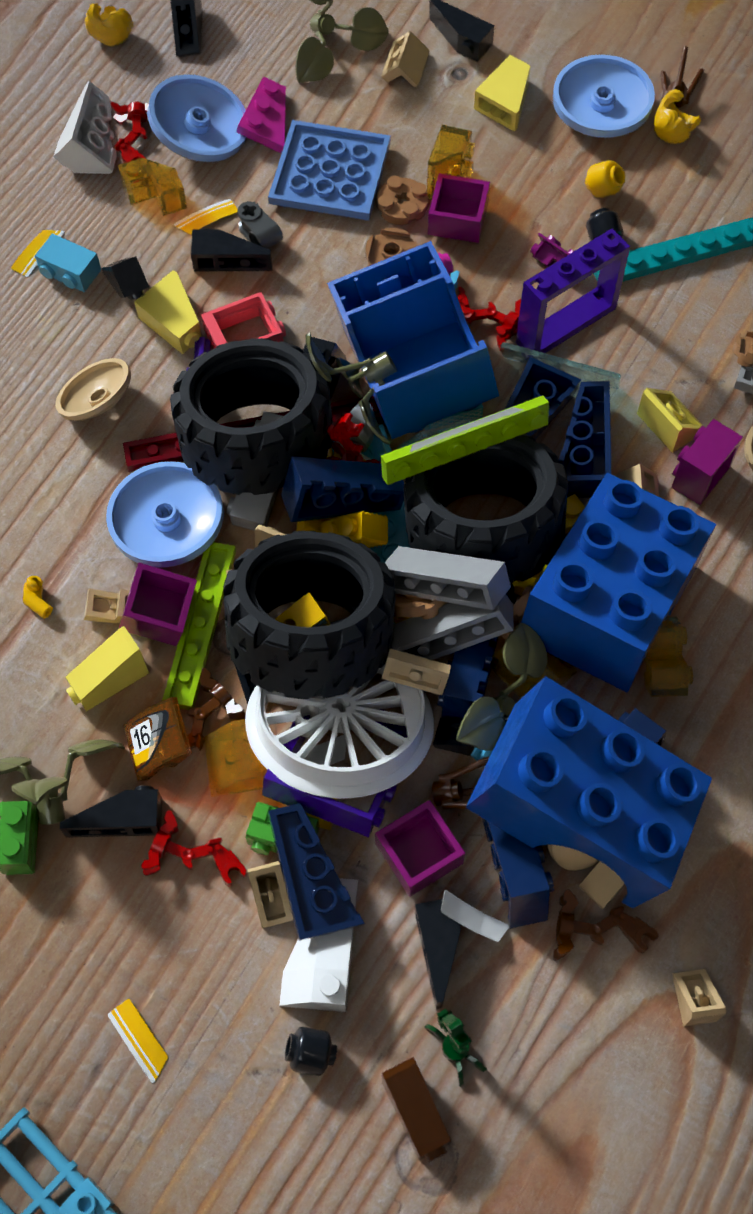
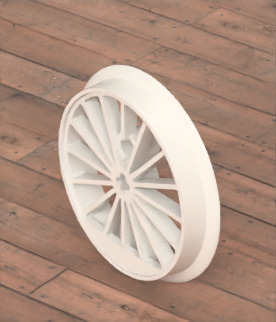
(340, 715)

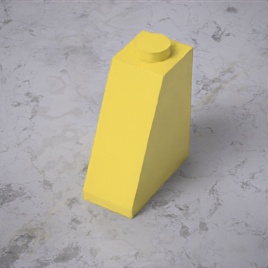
(504, 92)
(170, 313)
(107, 670)

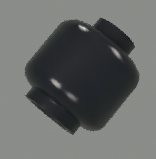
(602, 221)
(310, 1051)

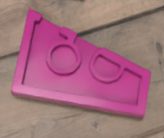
(265, 116)

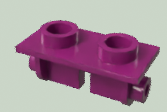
(548, 250)

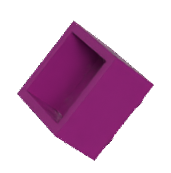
(458, 208)
(705, 461)
(158, 604)
(419, 848)

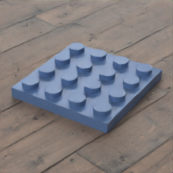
(330, 170)

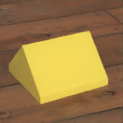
(668, 418)

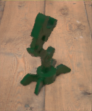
(456, 1043)

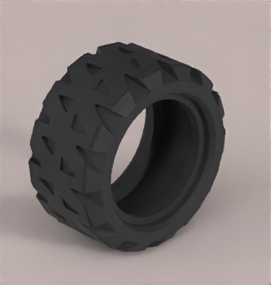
(244, 376)
(512, 469)
(309, 659)

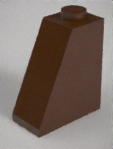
(416, 1110)

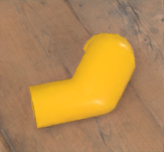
(33, 597)

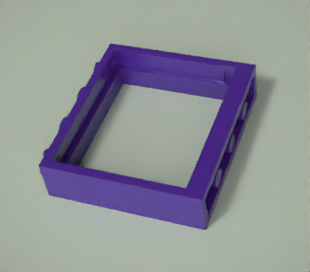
(604, 253)
(328, 808)

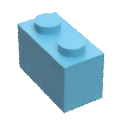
(68, 263)

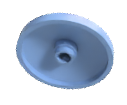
(603, 96)
(196, 118)
(164, 515)

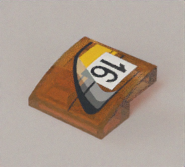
(157, 738)

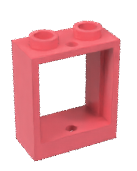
(238, 312)

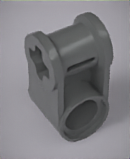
(258, 226)

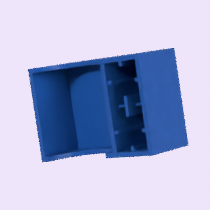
(415, 316)
(616, 580)
(591, 786)

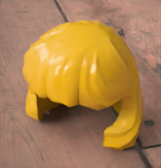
(111, 26)
(671, 123)

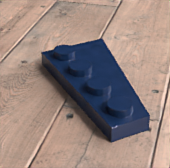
(313, 887)

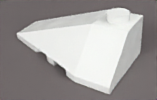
(87, 136)
(320, 968)

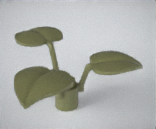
(316, 61)
(374, 370)
(484, 720)
(45, 791)

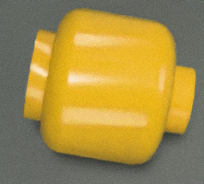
(605, 178)

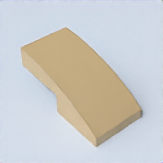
(105, 606)

